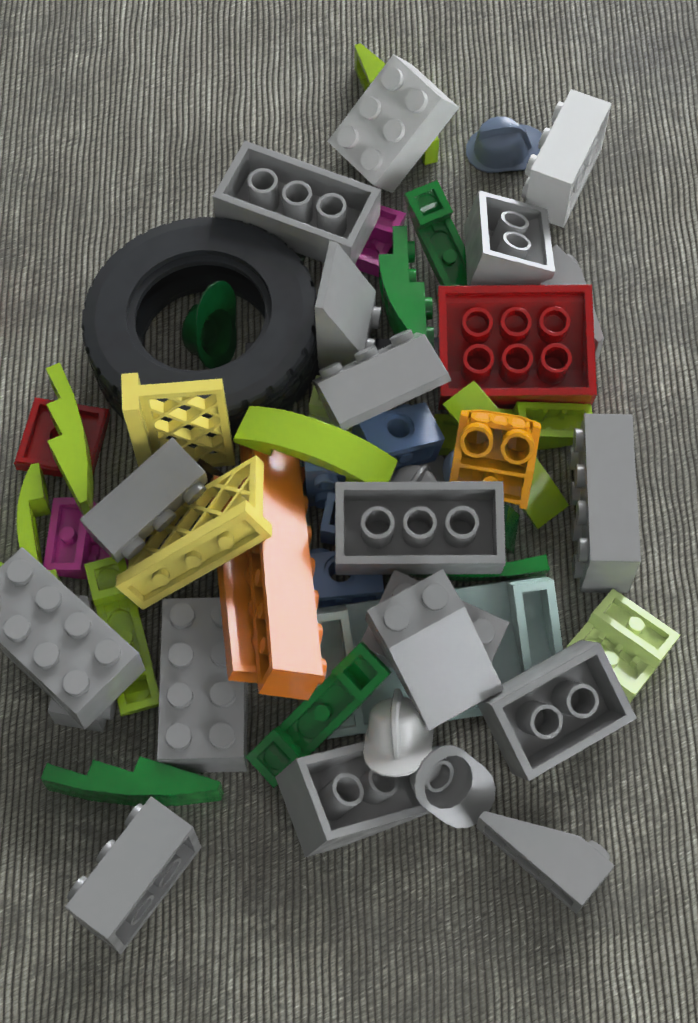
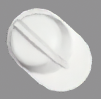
(396, 737)

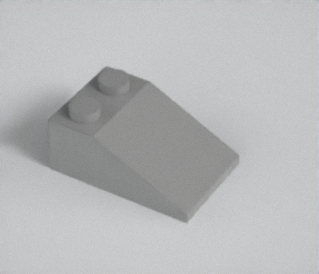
(344, 310)
(434, 649)
(341, 801)

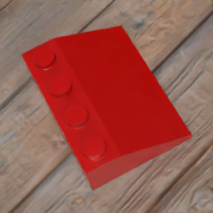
(518, 342)

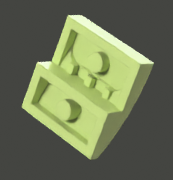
(630, 638)

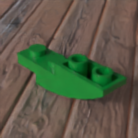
(400, 293)

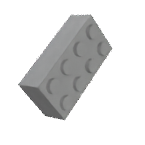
(298, 202)
(604, 503)
(419, 527)
(62, 641)
(199, 708)

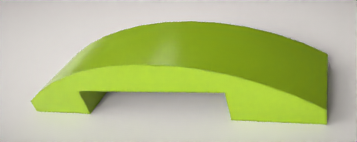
(314, 442)
(544, 497)
(31, 504)
(125, 619)

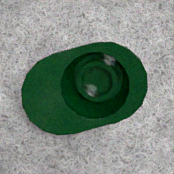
(211, 327)

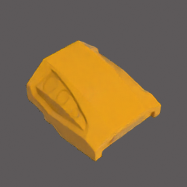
(497, 449)

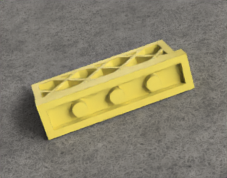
(149, 432)
(208, 545)

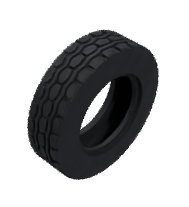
(186, 260)

